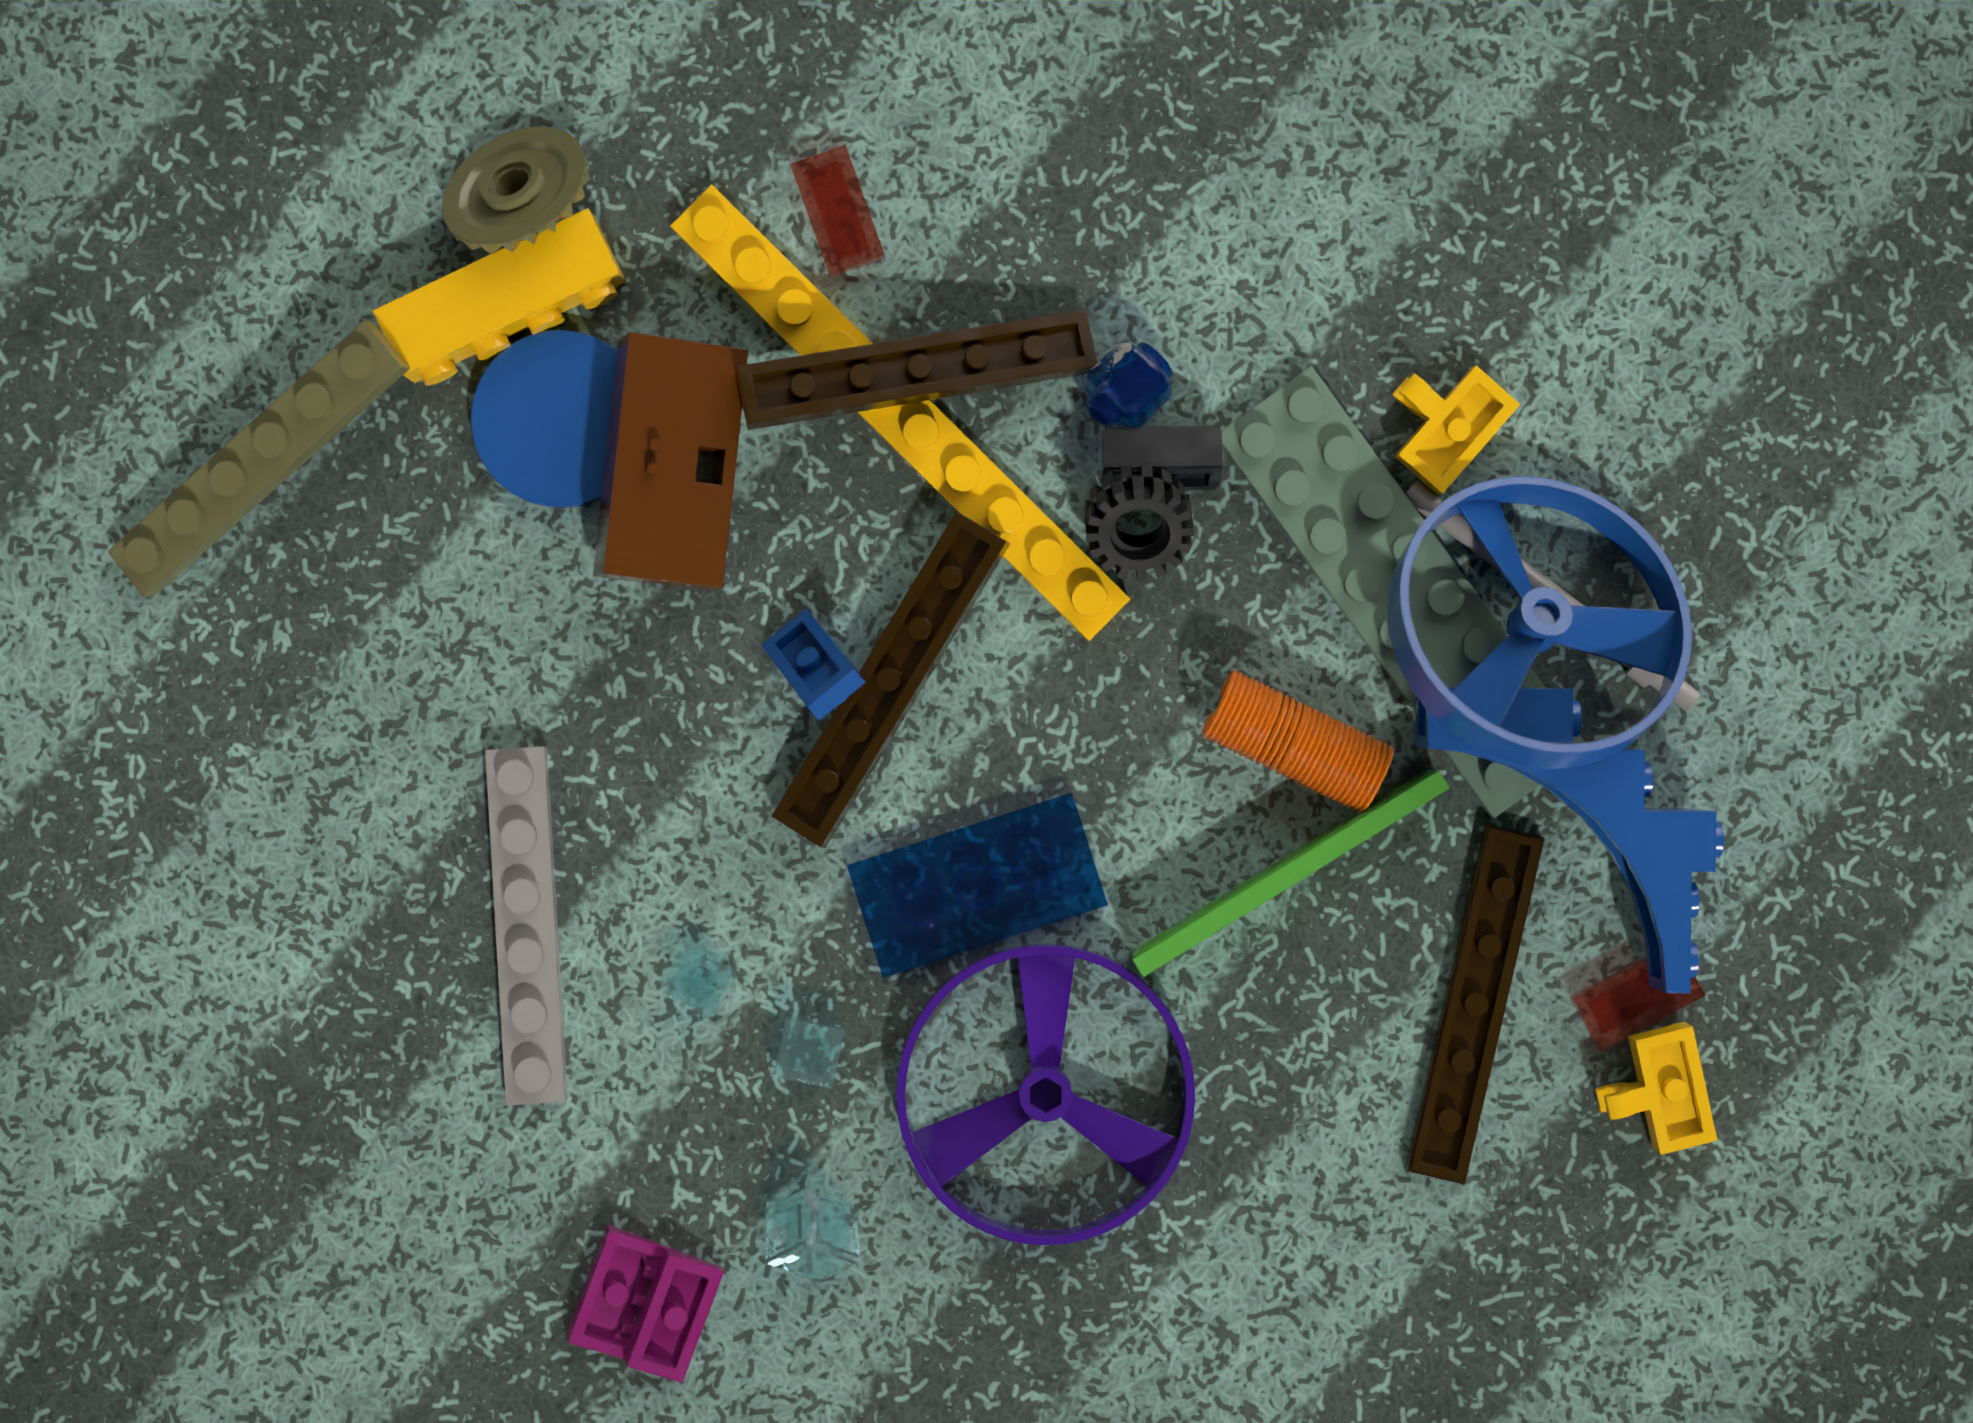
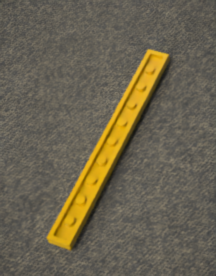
(913, 430)

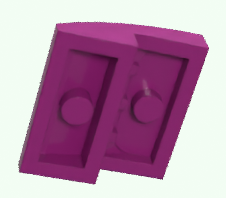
(669, 1313)

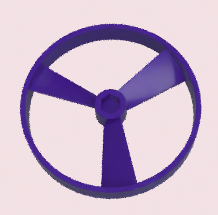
(1044, 1095)

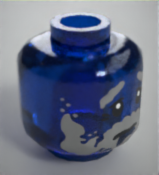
(1128, 385)

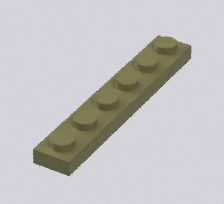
(258, 459)

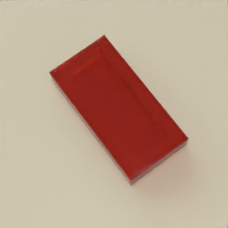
(837, 211)
(1626, 1004)

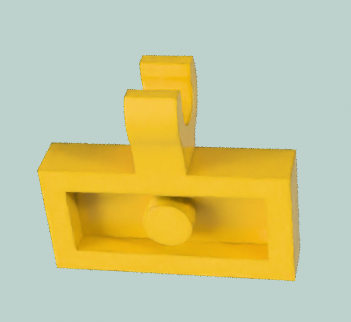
(1452, 426)
(1667, 1090)

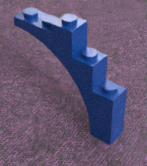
(1649, 845)

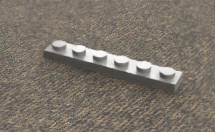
(526, 925)

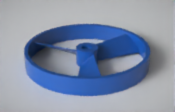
(1635, 637)

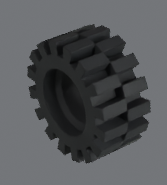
(1145, 550)

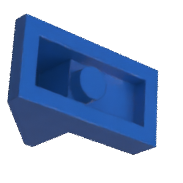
(813, 664)

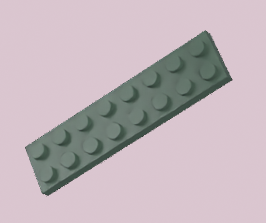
(1351, 531)

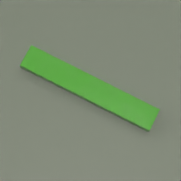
(1288, 871)

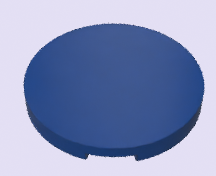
(547, 417)

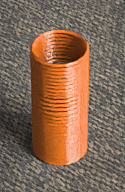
(1321, 754)

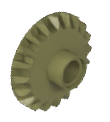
(515, 188)

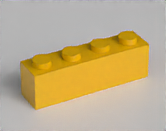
(501, 297)

